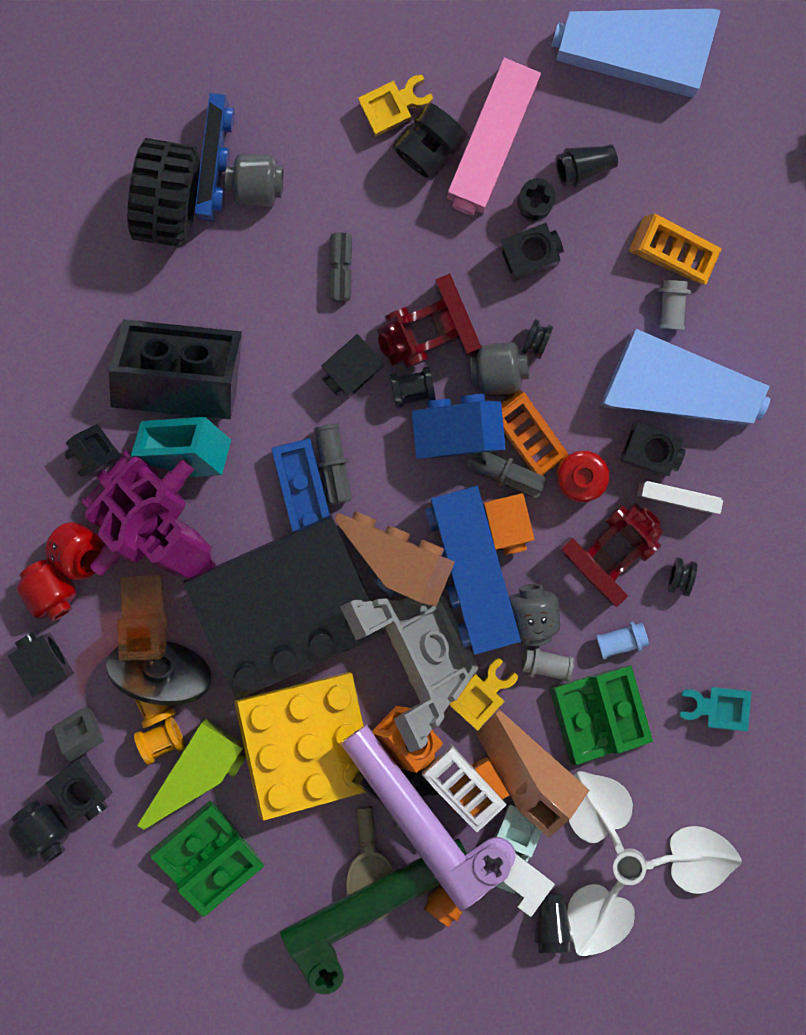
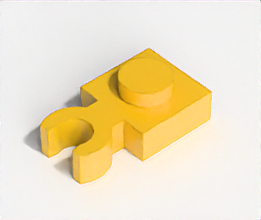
(388, 107)
(480, 696)

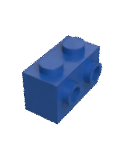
(458, 428)

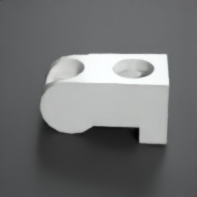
(528, 883)

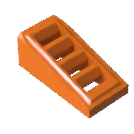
(550, 459)

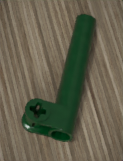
(312, 937)

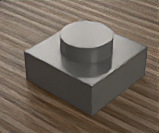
(78, 734)

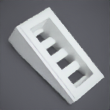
(440, 765)

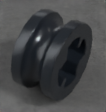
(537, 339)
(682, 576)

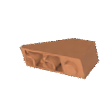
(400, 565)
(533, 778)

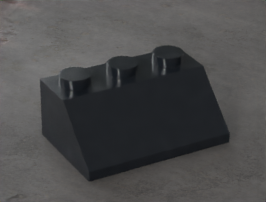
(175, 369)

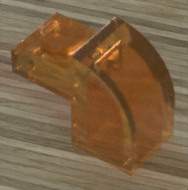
(143, 620)

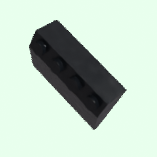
(279, 607)

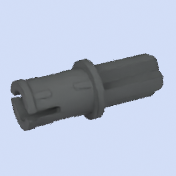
(333, 463)
(508, 474)

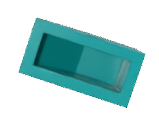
(192, 439)

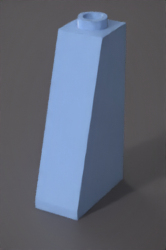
(641, 46)
(678, 383)

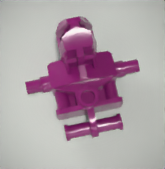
(141, 519)

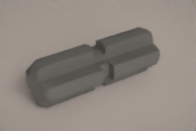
(340, 274)

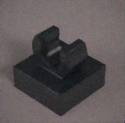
(92, 450)

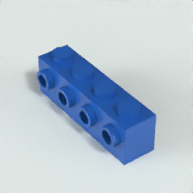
(476, 571)

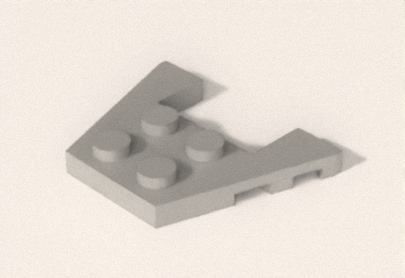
(429, 651)

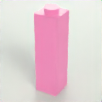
(493, 137)

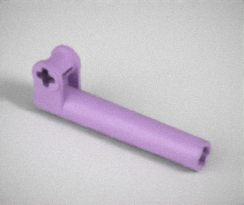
(462, 876)

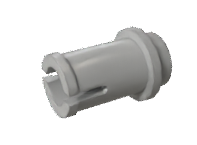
(673, 304)
(547, 664)

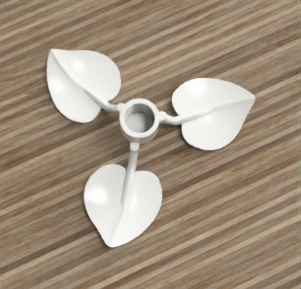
(600, 917)

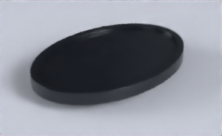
(172, 680)

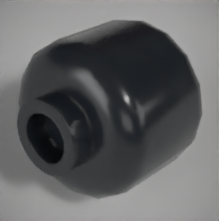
(39, 832)

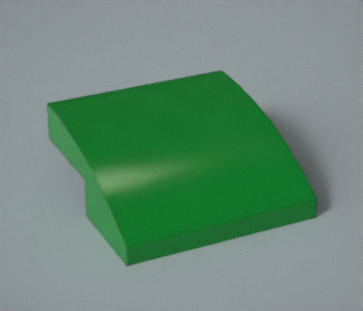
(601, 714)
(206, 858)

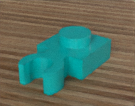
(725, 708)

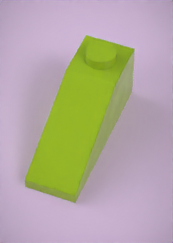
(200, 768)

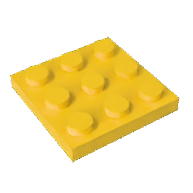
(296, 744)

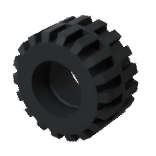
(163, 192)

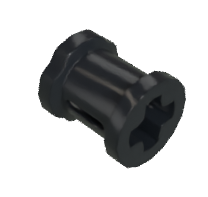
(548, 196)
(412, 387)

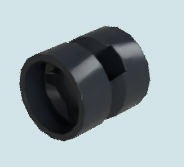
(439, 131)

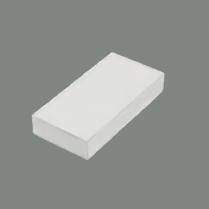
(680, 497)

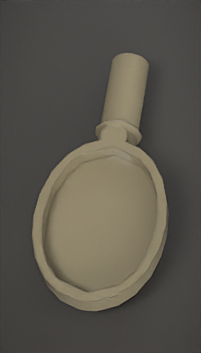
(369, 863)

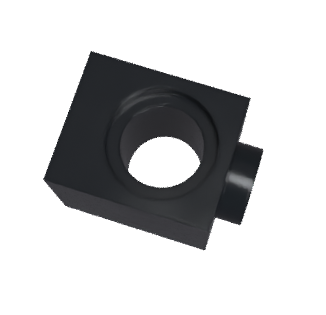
(518, 264)
(351, 367)
(635, 450)
(39, 662)
(62, 788)

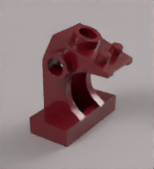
(448, 317)
(638, 527)

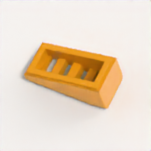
(641, 247)

